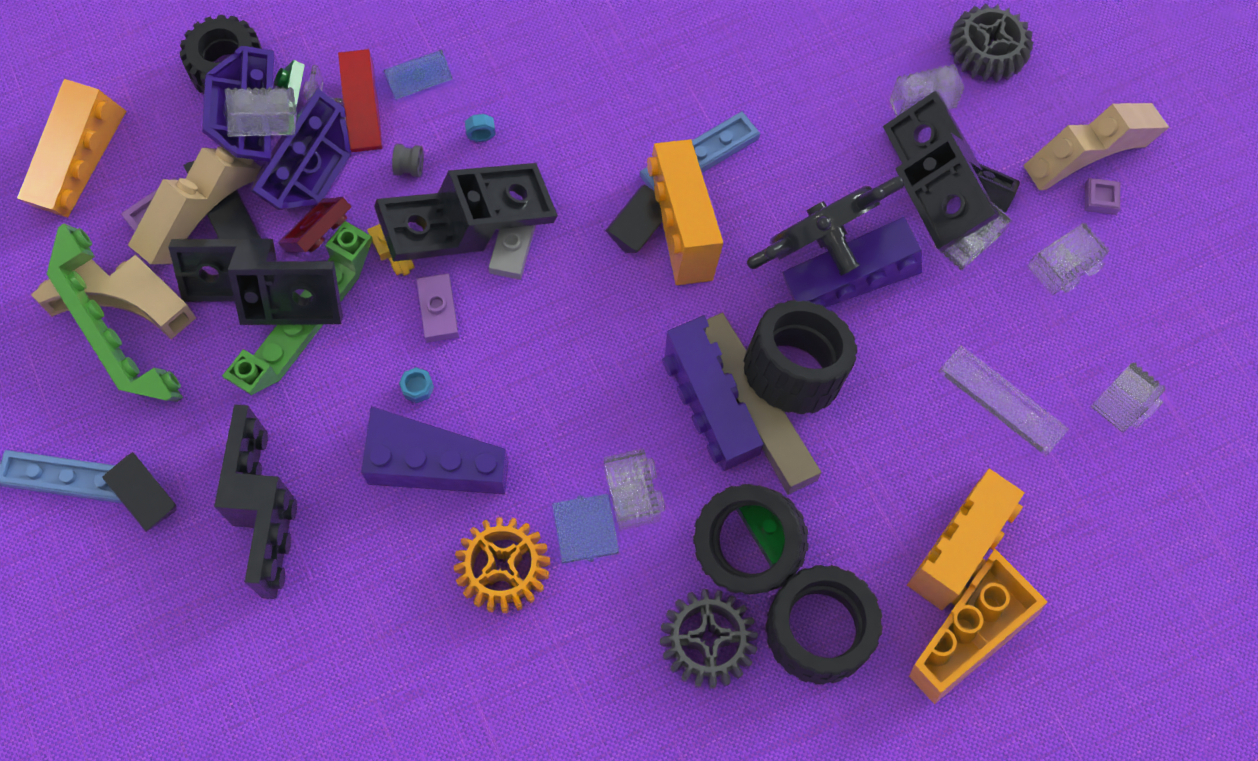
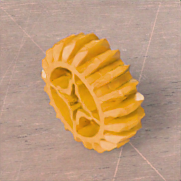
(491, 575)

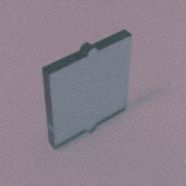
(585, 528)

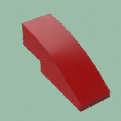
(360, 100)

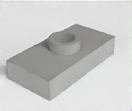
(511, 251)

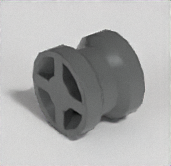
(407, 160)

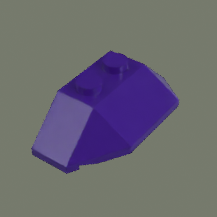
(244, 69)
(309, 161)

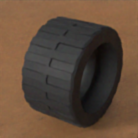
(809, 329)
(708, 539)
(846, 589)

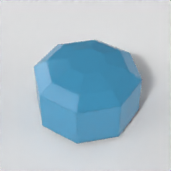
(480, 127)
(416, 385)

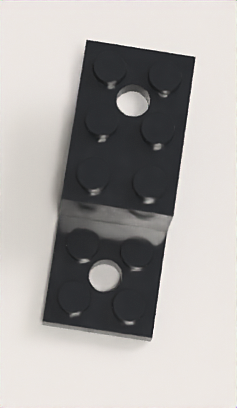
(940, 171)
(465, 211)
(256, 281)
(255, 502)

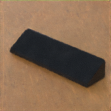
(231, 217)

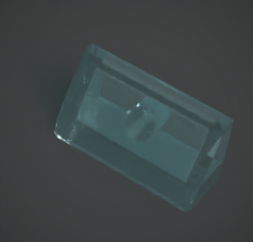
(418, 74)

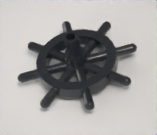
(826, 226)

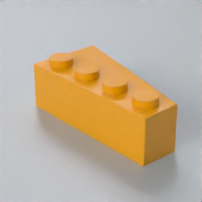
(70, 147)
(686, 212)
(966, 540)
(980, 623)

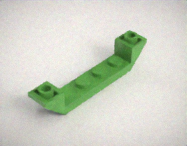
(69, 253)
(286, 342)

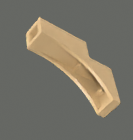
(1076, 146)
(185, 202)
(129, 288)

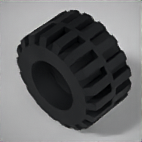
(211, 41)

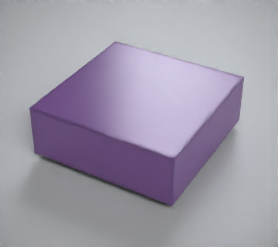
(1102, 196)

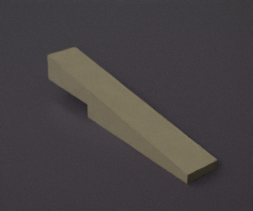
(781, 441)

